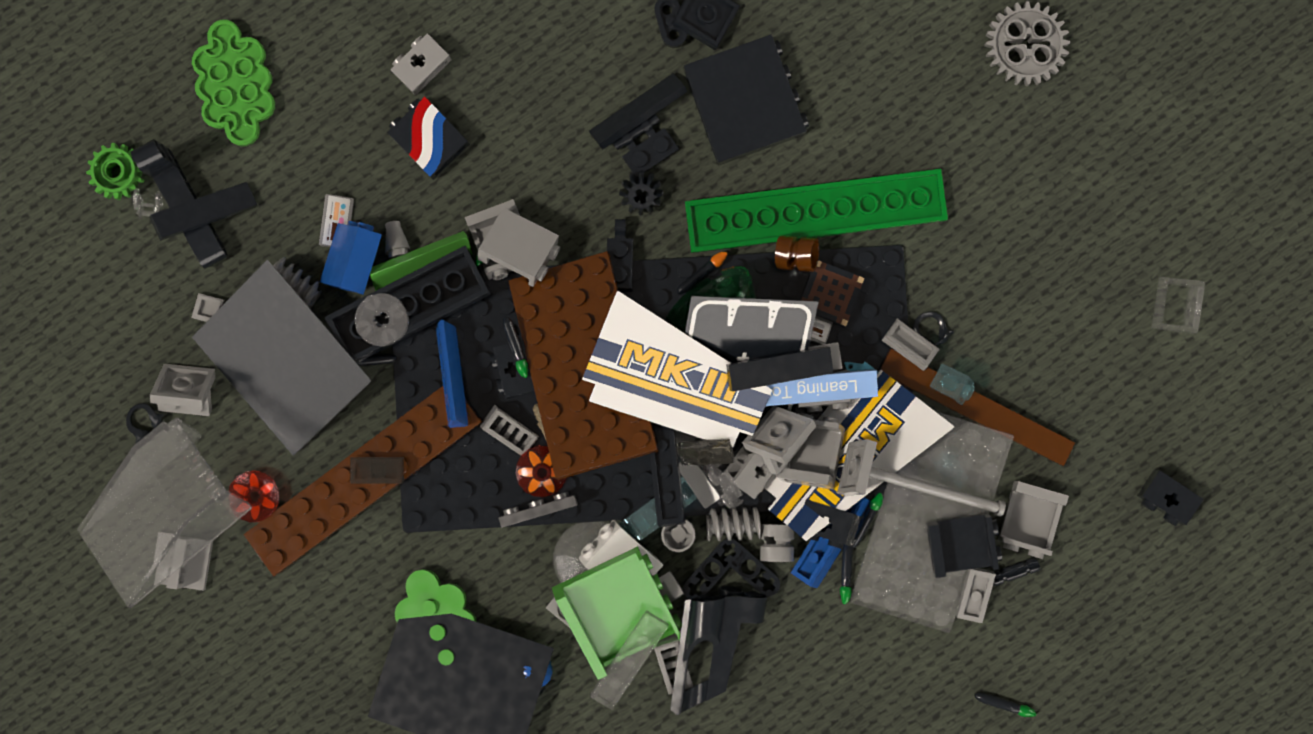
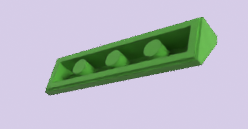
(405, 264)

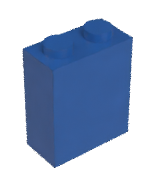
(351, 257)

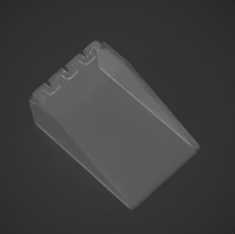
(158, 511)

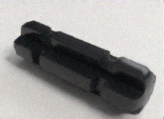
(1016, 571)

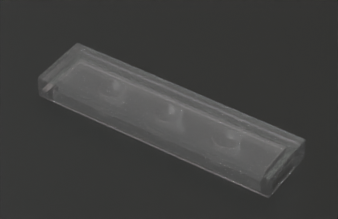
(629, 660)

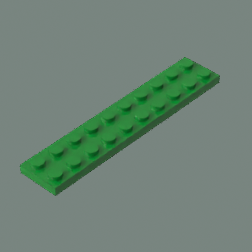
(816, 210)

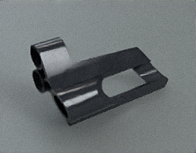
(718, 621)

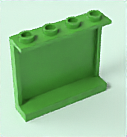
(609, 602)

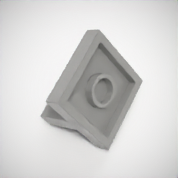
(183, 389)
(779, 437)
(193, 573)

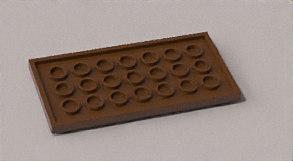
(560, 330)

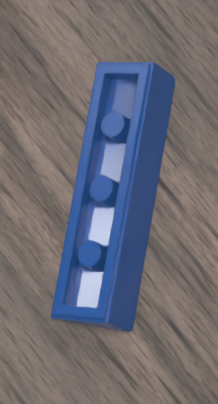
(451, 375)
(819, 556)

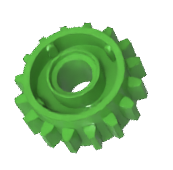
(103, 165)

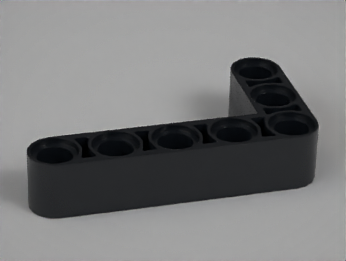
(158, 162)

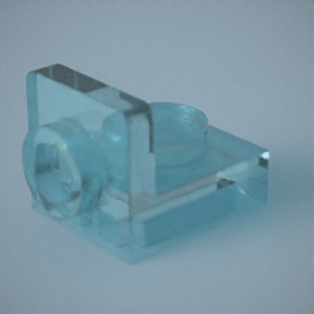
(953, 384)

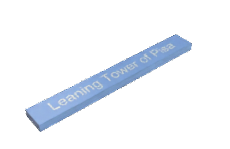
(825, 388)

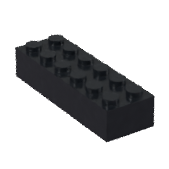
(426, 294)

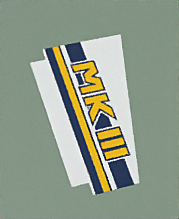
(668, 377)
(894, 420)

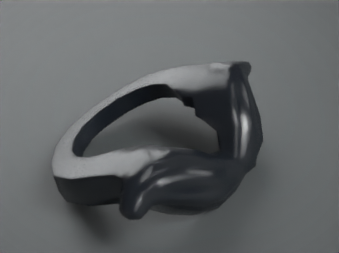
(944, 332)
(155, 418)

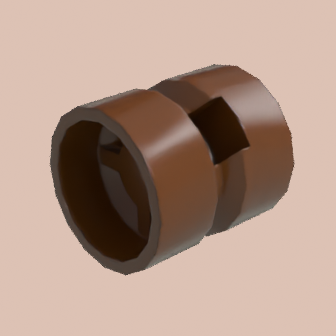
(795, 253)

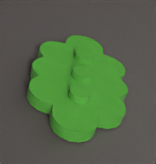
(233, 83)
(431, 598)

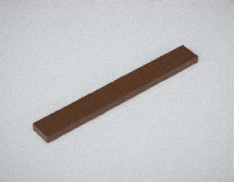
(981, 410)

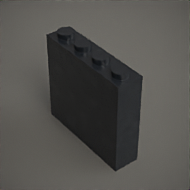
(746, 99)

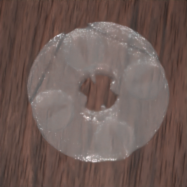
(388, 333)
(724, 486)

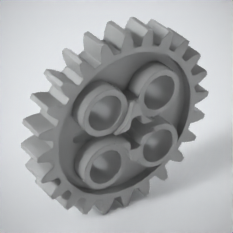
(1025, 20)

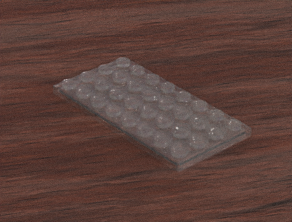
(897, 561)

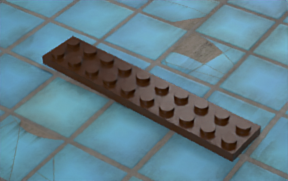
(334, 501)

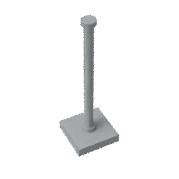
(859, 468)

